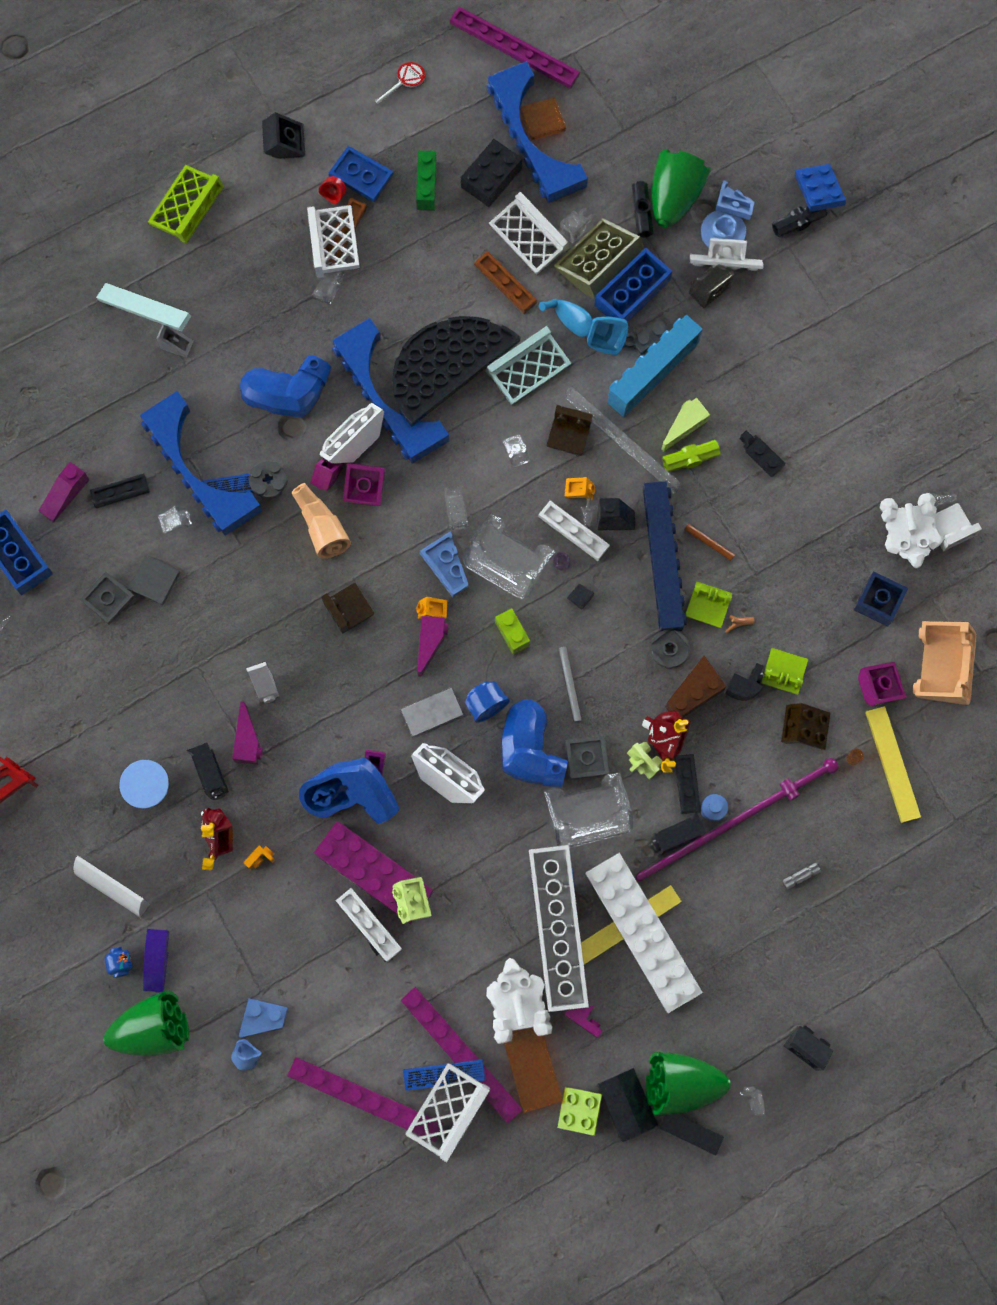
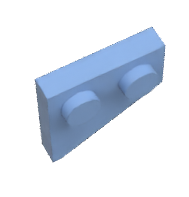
(734, 202)
(262, 1017)

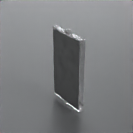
(432, 712)

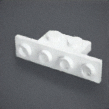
(726, 253)

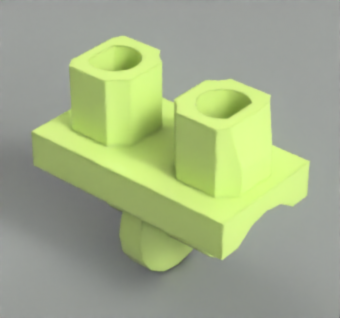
(642, 762)

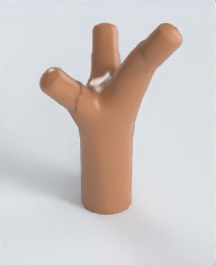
(739, 622)

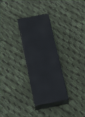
(119, 490)
(687, 784)
(692, 1133)

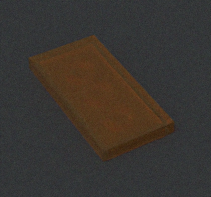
(532, 1070)

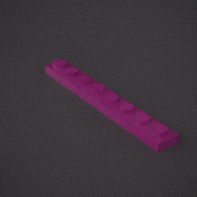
(514, 47)
(458, 1050)
(360, 1097)

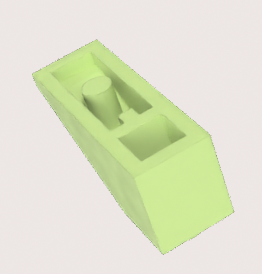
(688, 420)

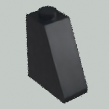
(615, 515)

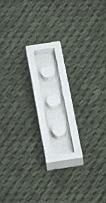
(573, 530)
(369, 925)

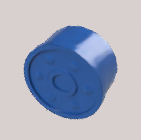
(486, 701)

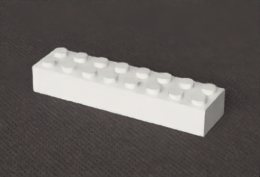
(558, 928)
(643, 933)

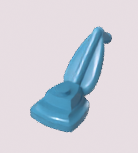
(602, 333)

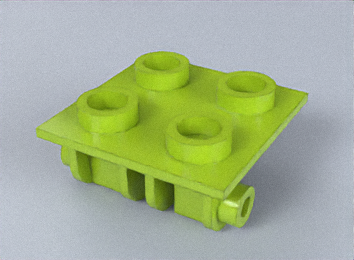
(708, 604)
(784, 671)
(580, 1111)

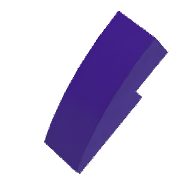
(155, 960)

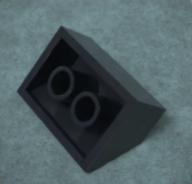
(627, 1105)

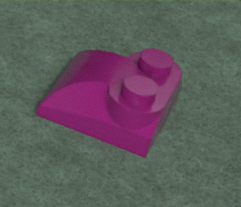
(364, 484)
(881, 684)

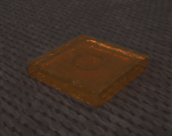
(543, 118)

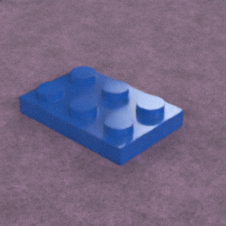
(361, 173)
(820, 187)

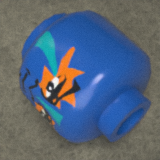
(118, 962)

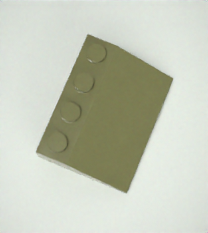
(599, 257)

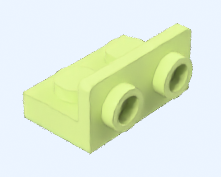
(411, 900)

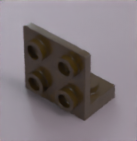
(569, 430)
(348, 607)
(805, 725)

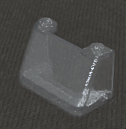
(505, 559)
(590, 813)

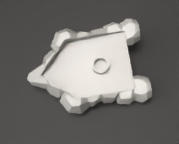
(911, 528)
(517, 1003)

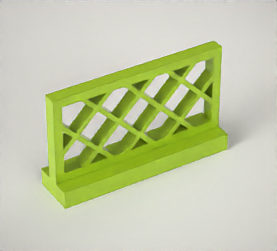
(197, 208)

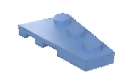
(445, 563)

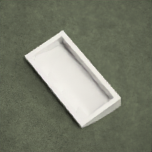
(110, 887)

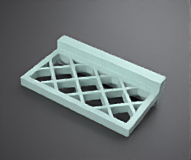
(516, 355)

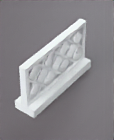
(537, 220)
(318, 244)
(463, 1120)

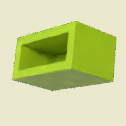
(512, 631)

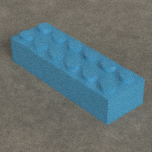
(654, 366)

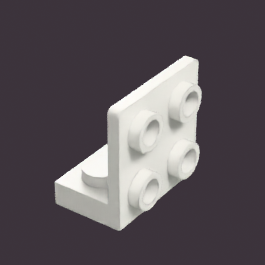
(954, 527)

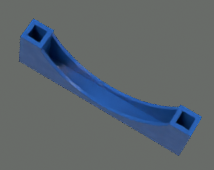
(553, 176)
(356, 350)
(226, 508)

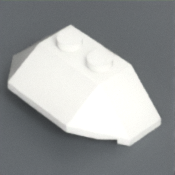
(353, 435)
(447, 774)

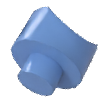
(714, 807)
(245, 1055)

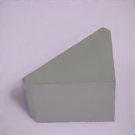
(174, 341)

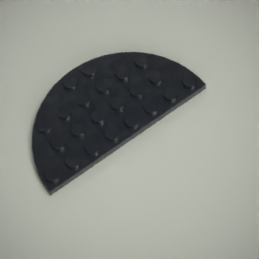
(445, 359)

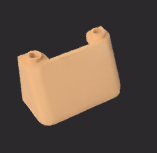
(947, 662)

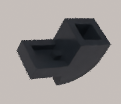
(743, 688)

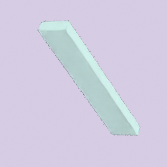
(143, 307)

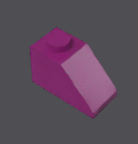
(326, 474)

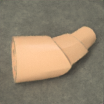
(324, 527)

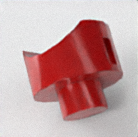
(332, 189)

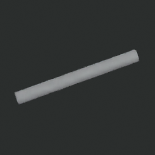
(570, 684)

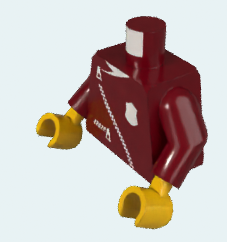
(667, 736)
(218, 835)

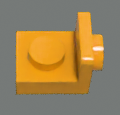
(579, 488)
(432, 607)
(255, 858)

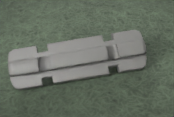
(801, 876)

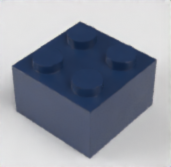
(880, 599)

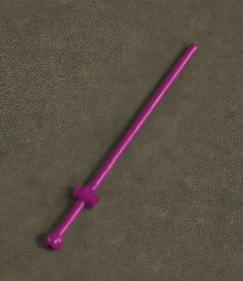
(789, 790)

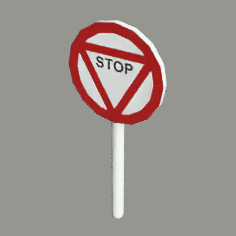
(410, 75)

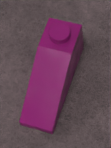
(63, 491)
(431, 638)
(246, 742)

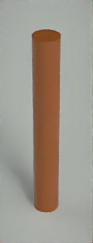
(708, 541)

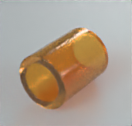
(859, 753)

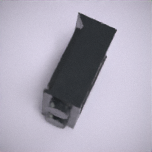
(208, 771)
(677, 835)

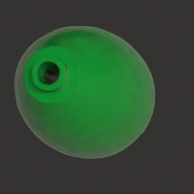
(676, 185)
(149, 1027)
(682, 1083)

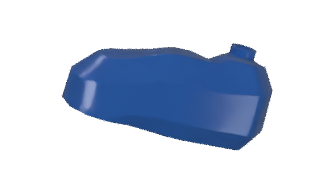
(283, 392)
(524, 745)
(346, 785)

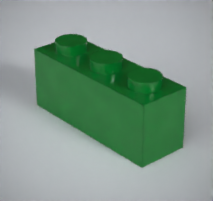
(426, 180)

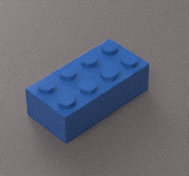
(633, 286)
(19, 557)

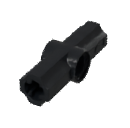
(641, 200)
(797, 220)

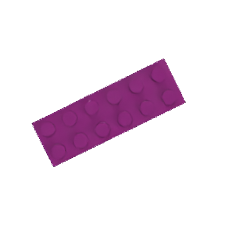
(363, 865)

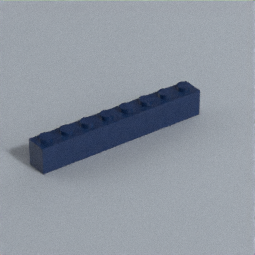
(663, 557)

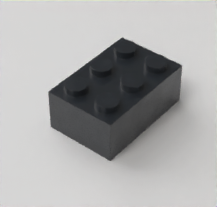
(491, 172)

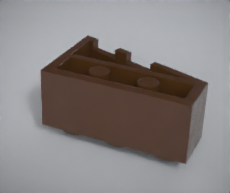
(697, 689)

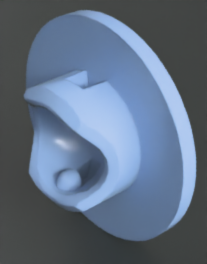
(722, 226)
(144, 784)

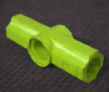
(691, 456)

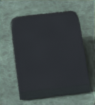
(581, 596)

